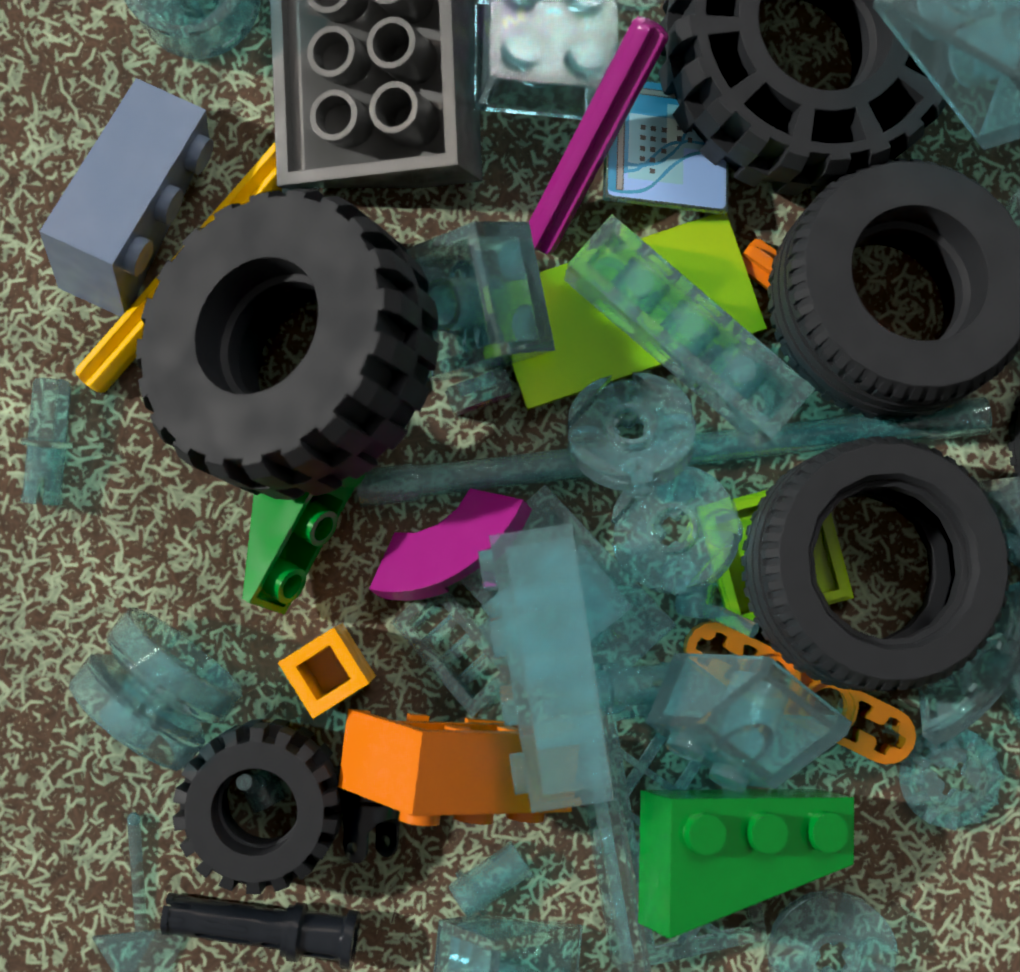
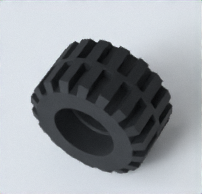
(217, 836)

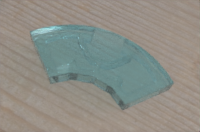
(970, 692)

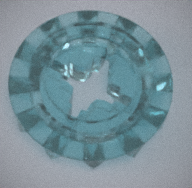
(924, 789)

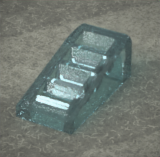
(441, 665)

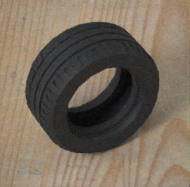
(963, 555)

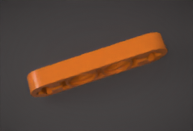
(876, 710)

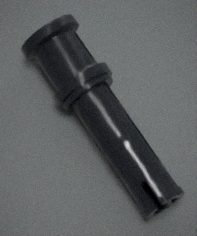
(291, 931)

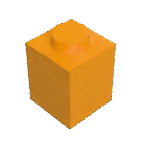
(327, 670)

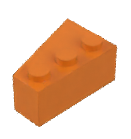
(435, 768)

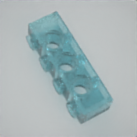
(687, 332)

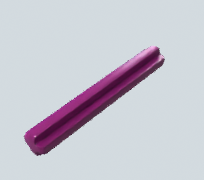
(597, 132)

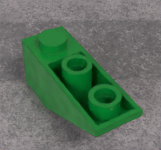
(286, 541)

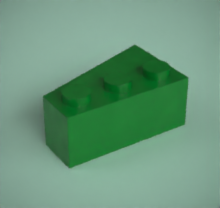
(733, 849)

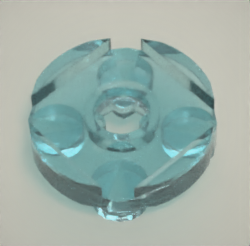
(638, 463)
(680, 566)
(830, 918)

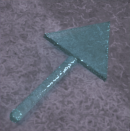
(143, 948)

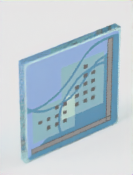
(659, 163)

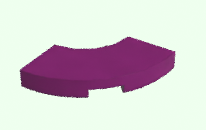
(441, 555)

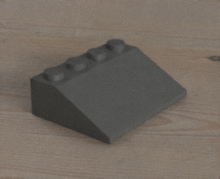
(375, 93)

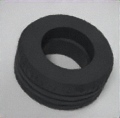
(956, 235)

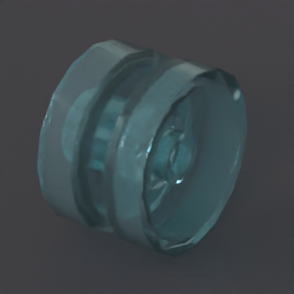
(154, 689)

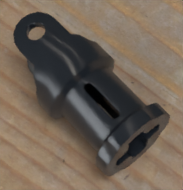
(361, 817)

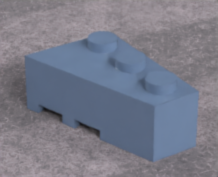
(126, 197)

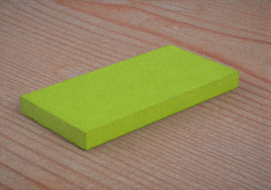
(594, 347)

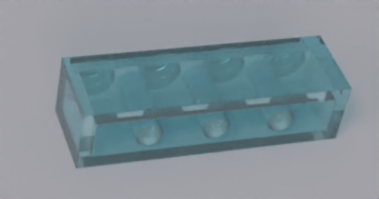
(549, 666)

